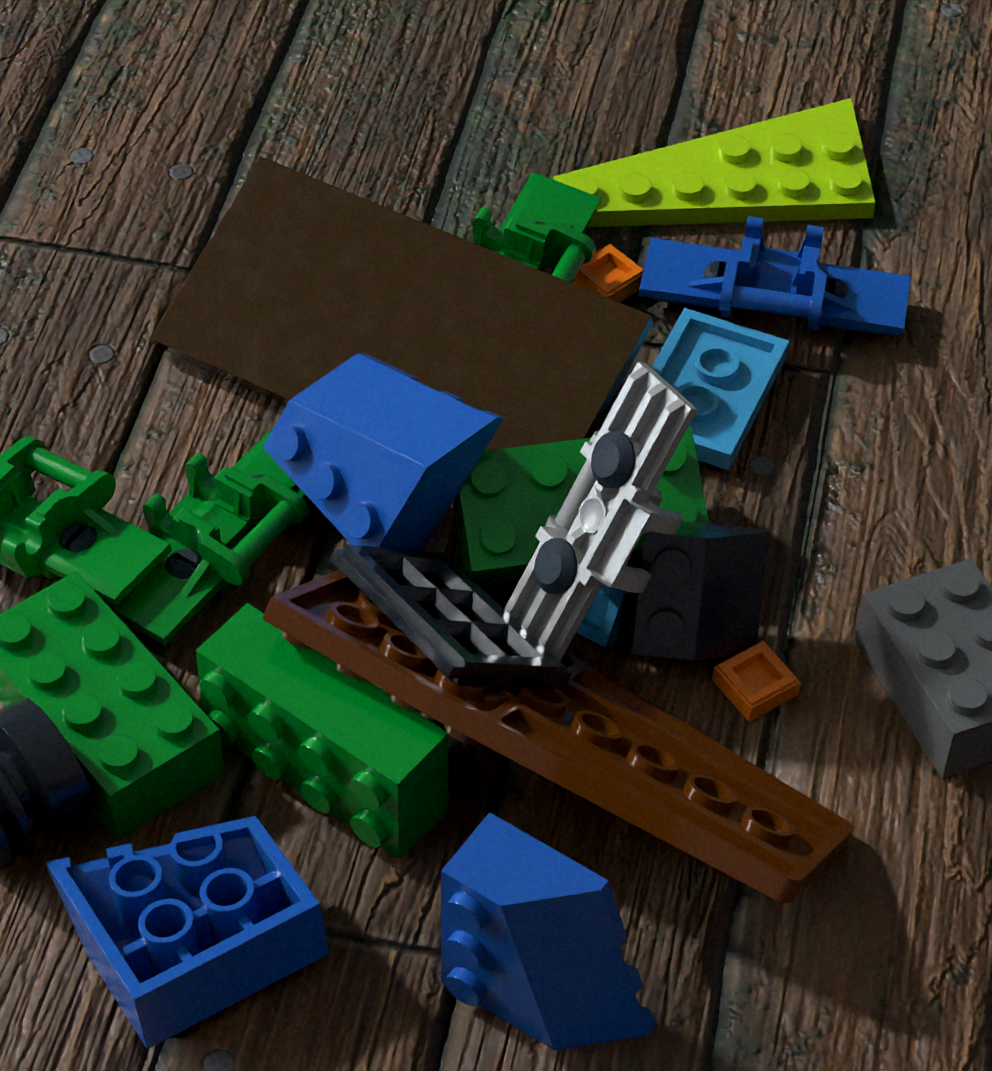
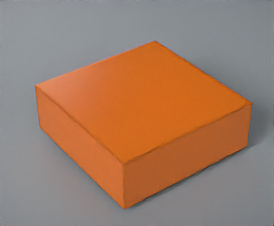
(610, 274)
(756, 681)

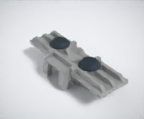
(604, 512)

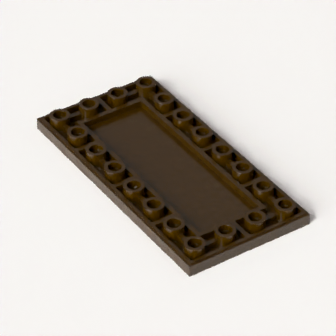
(320, 274)

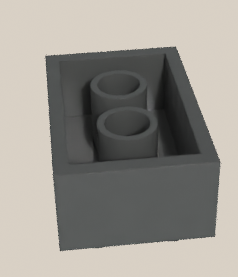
(935, 660)

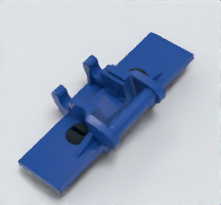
(776, 282)

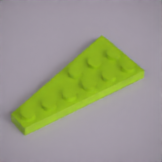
(771, 170)

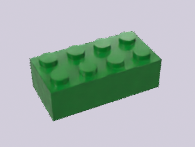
(521, 486)
(112, 702)
(324, 732)

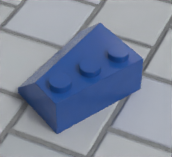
(380, 451)
(191, 922)
(537, 941)

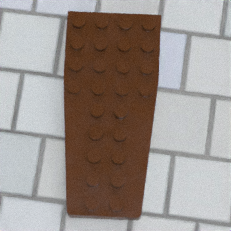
(588, 740)

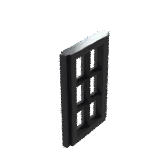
(441, 638)

